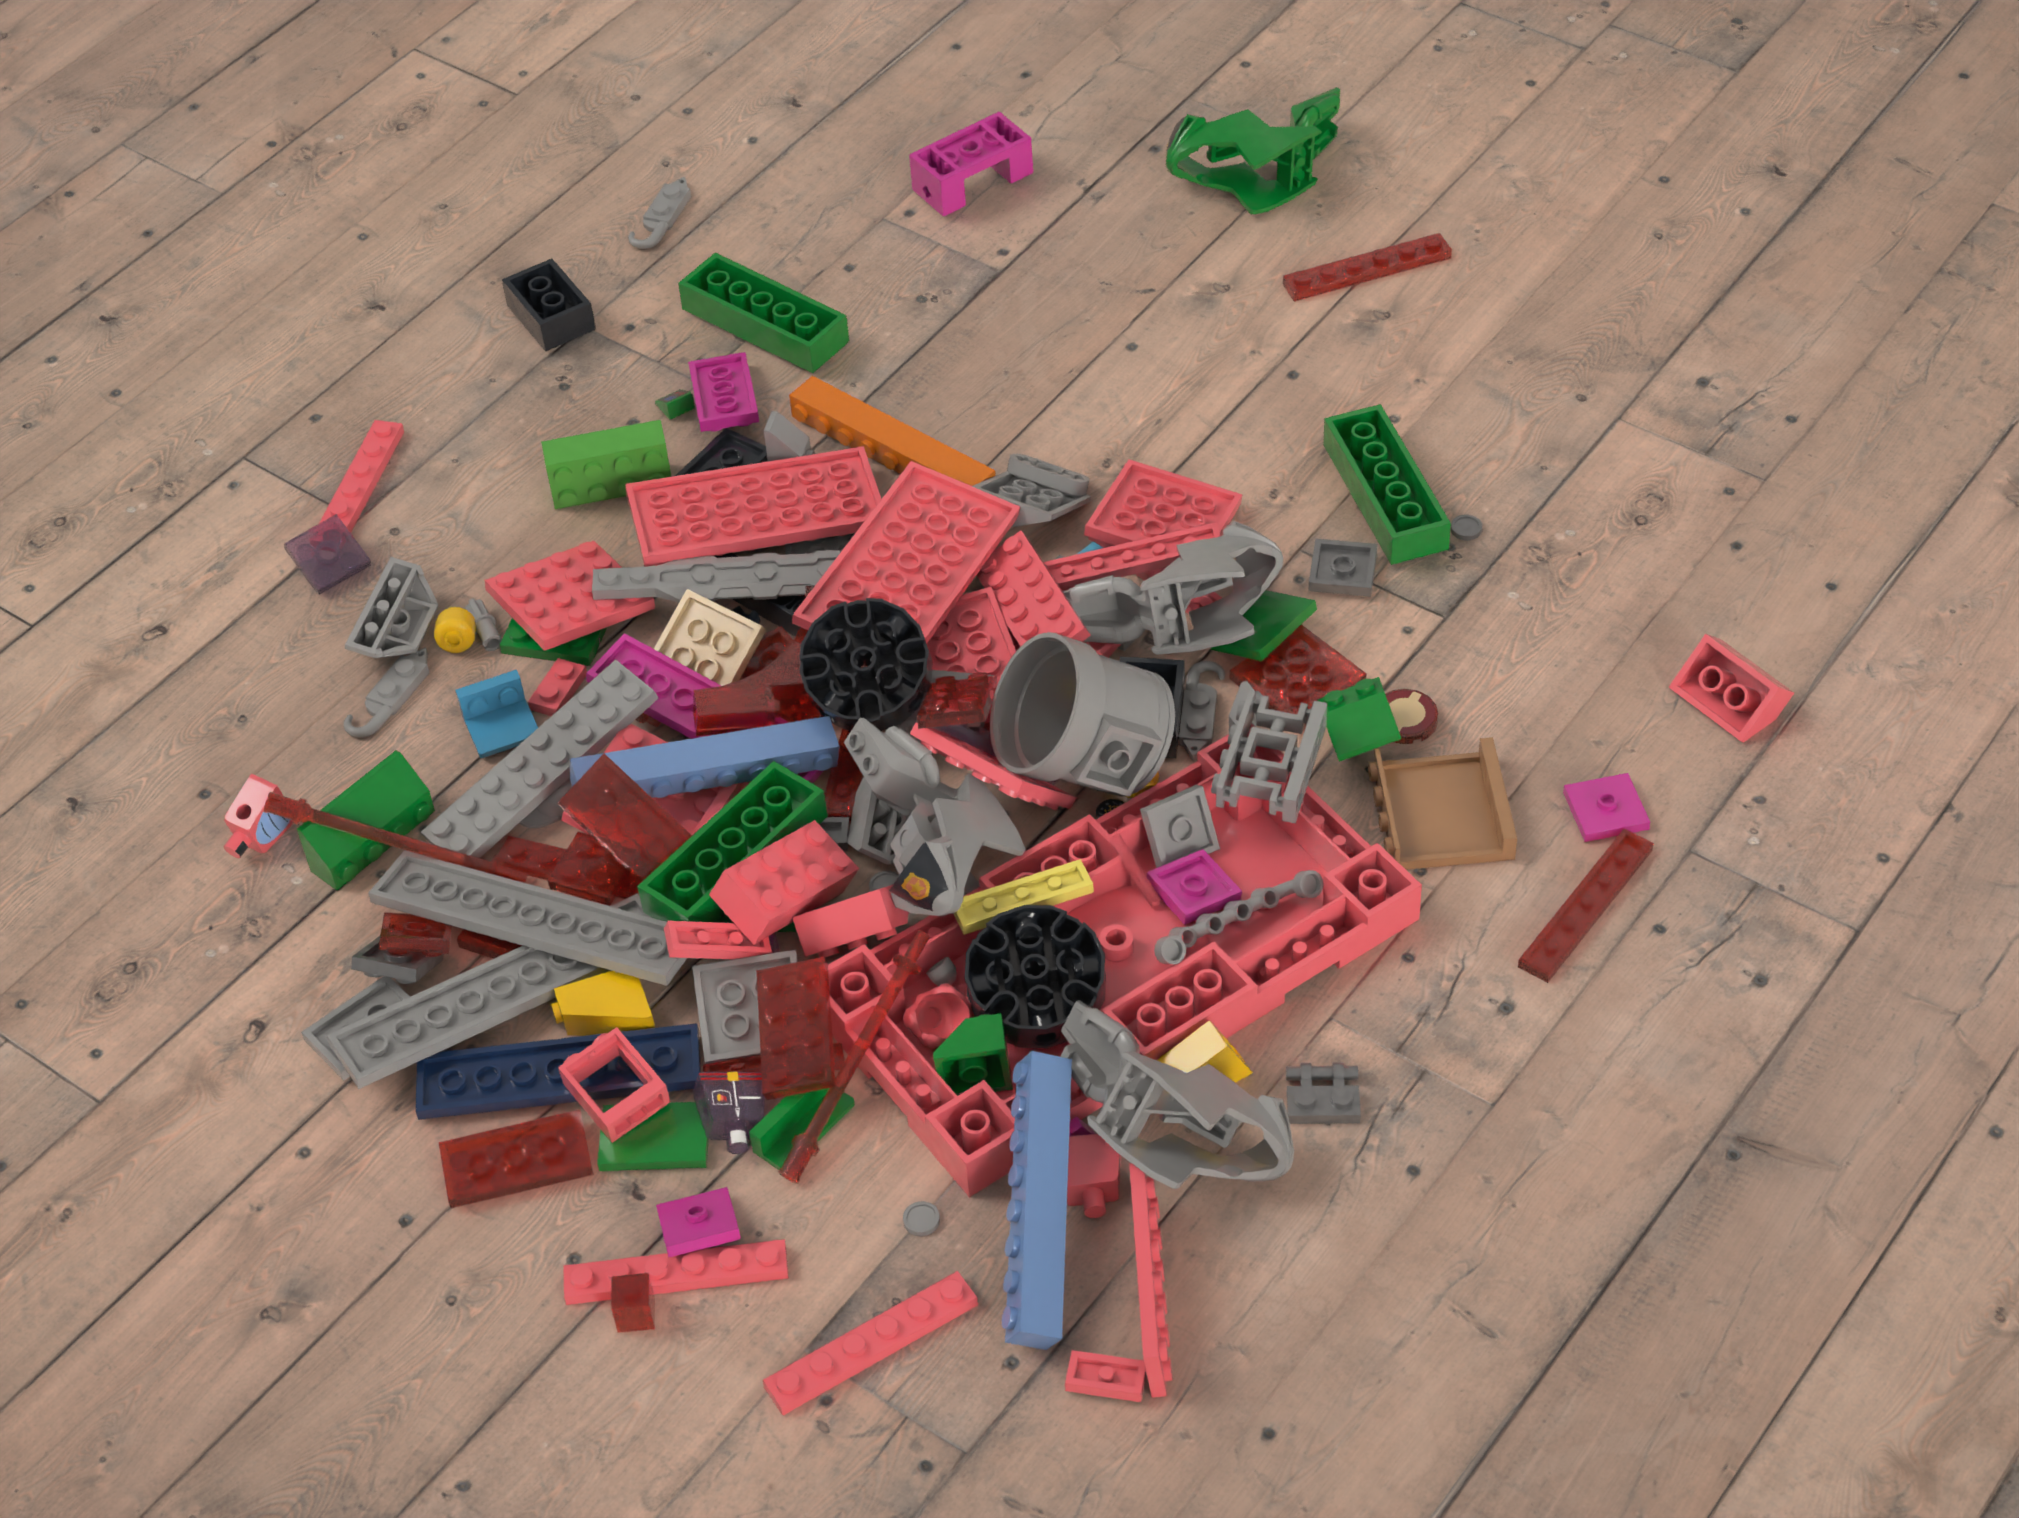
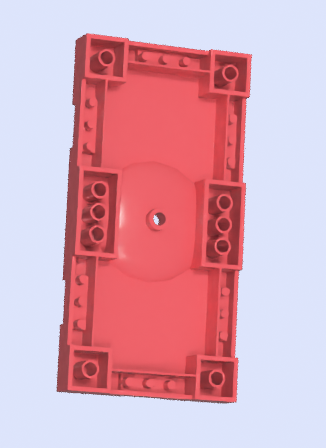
(1221, 979)

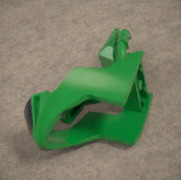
(1258, 144)

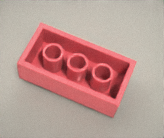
(783, 881)

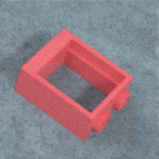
(630, 1110)

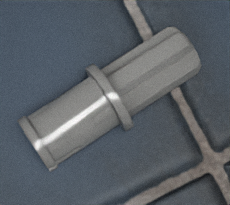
(484, 625)

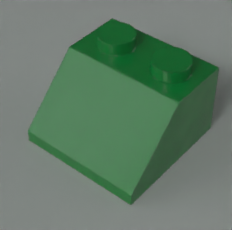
(1360, 718)
(975, 1054)

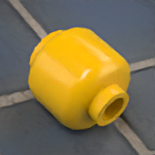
(456, 627)

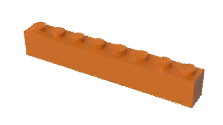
(880, 434)

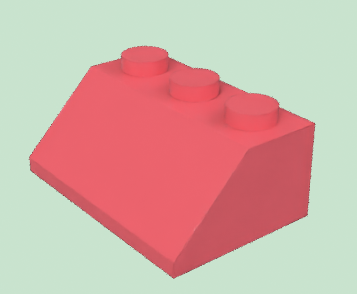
(1730, 688)
(849, 923)

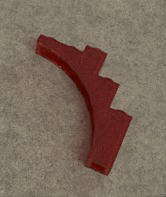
(755, 699)

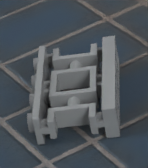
(1295, 760)

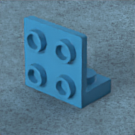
(496, 713)

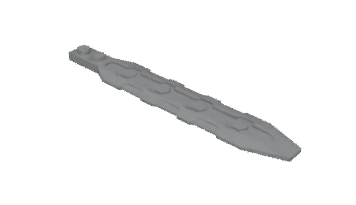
(716, 578)

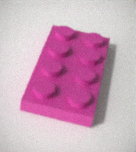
(723, 392)

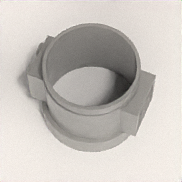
(1080, 717)

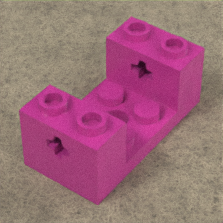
(942, 166)

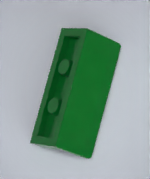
(790, 1118)

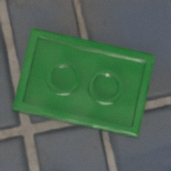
(1273, 619)
(663, 1141)

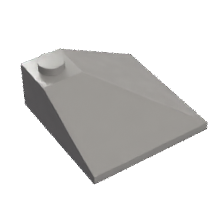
(1036, 501)

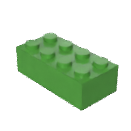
(601, 462)

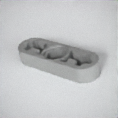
(1048, 474)

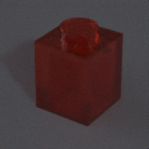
(633, 1302)

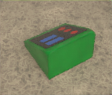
(676, 403)

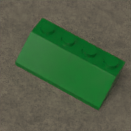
(384, 798)

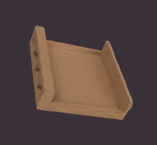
(1444, 808)

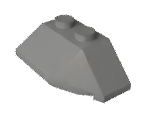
(395, 613)
(873, 825)

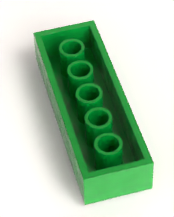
(764, 312)
(1386, 484)
(755, 818)

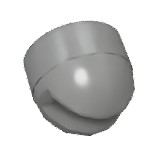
(942, 972)

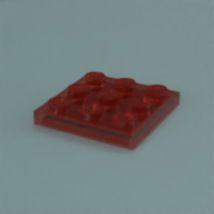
(1298, 672)

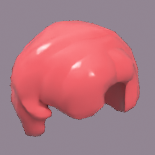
(937, 1014)

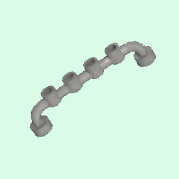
(1172, 948)

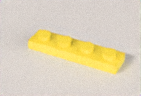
(1042, 888)

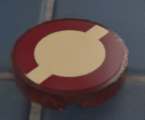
(1414, 714)

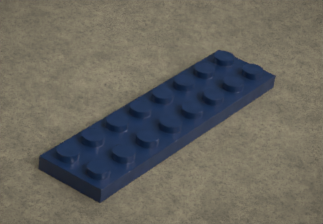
(530, 1077)

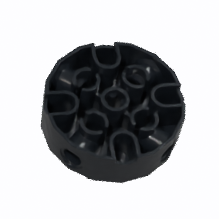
(872, 636)
(1032, 972)

